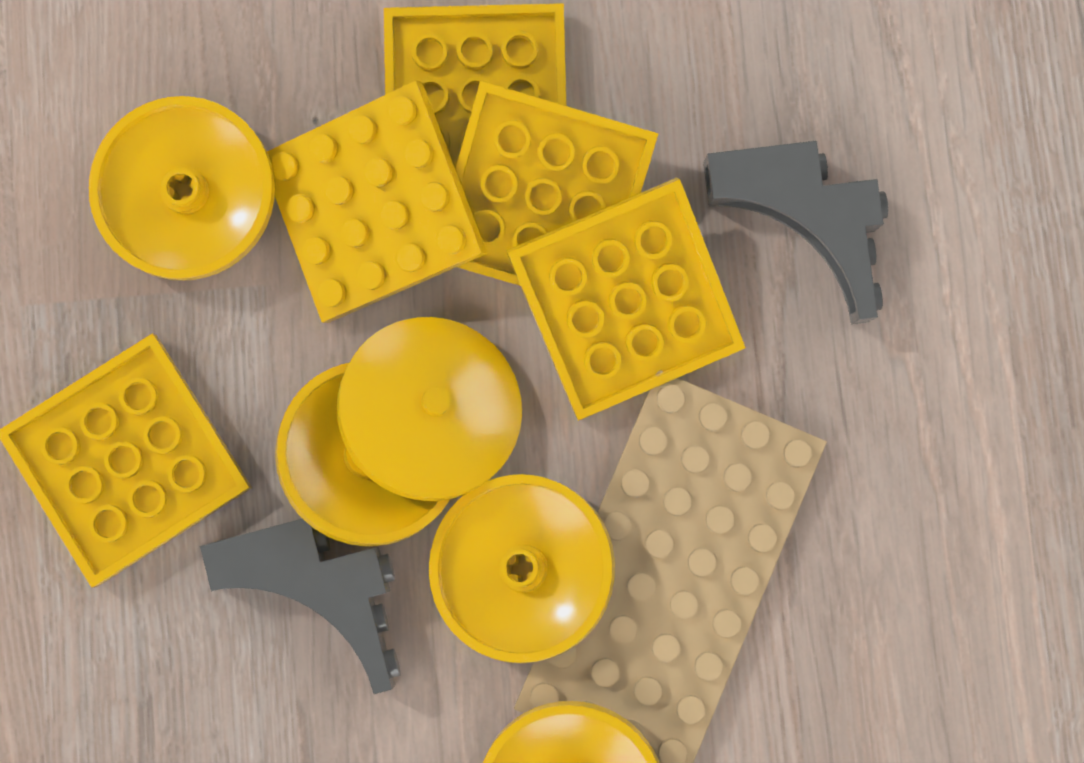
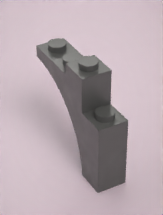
(832, 218)
(293, 564)

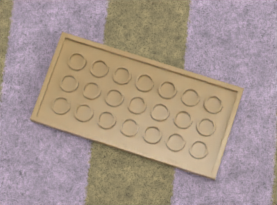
(694, 542)

